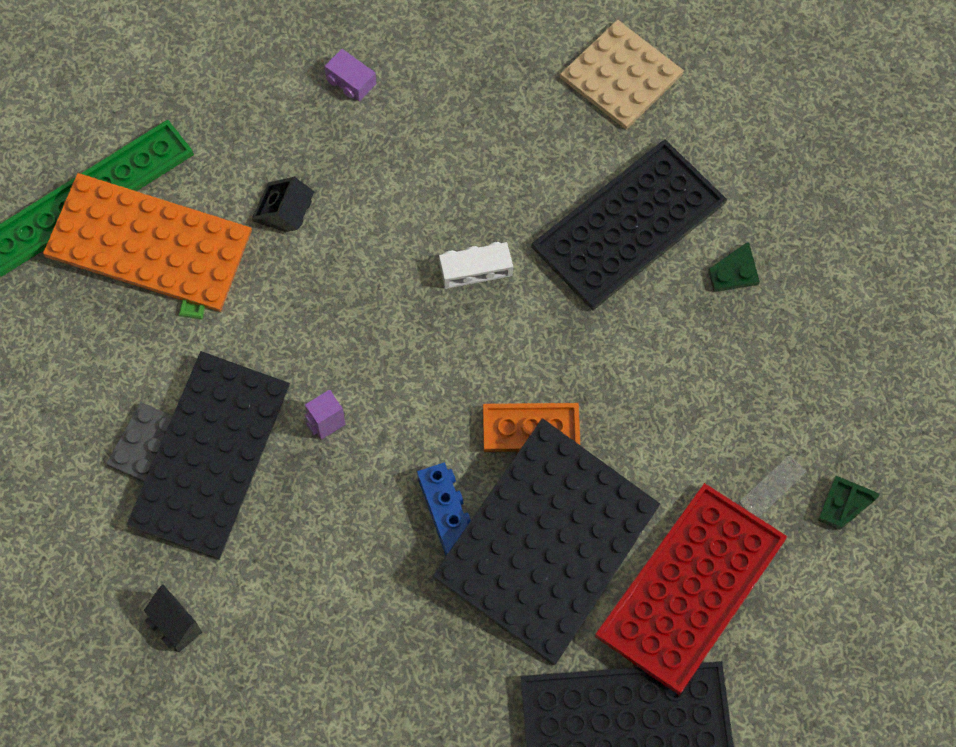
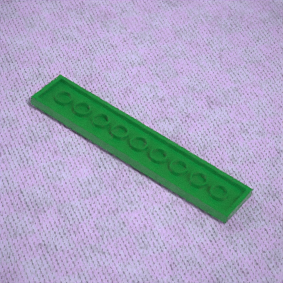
(129, 167)

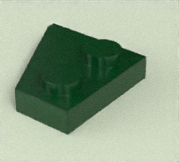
(735, 270)
(845, 502)

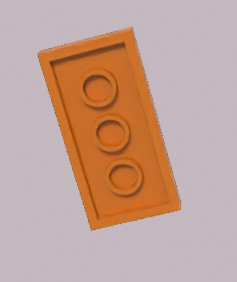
(511, 424)

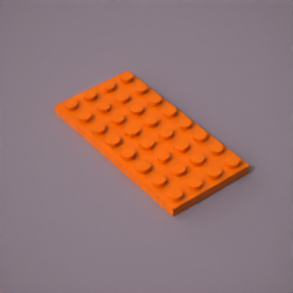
(148, 242)

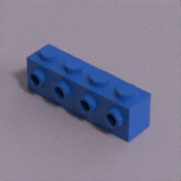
(443, 503)

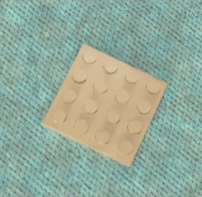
(621, 74)

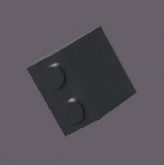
(283, 204)
(171, 619)

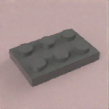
(140, 442)

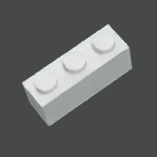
(475, 265)

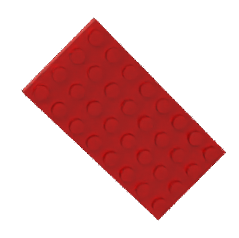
(691, 588)

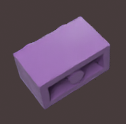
(350, 75)
(324, 415)

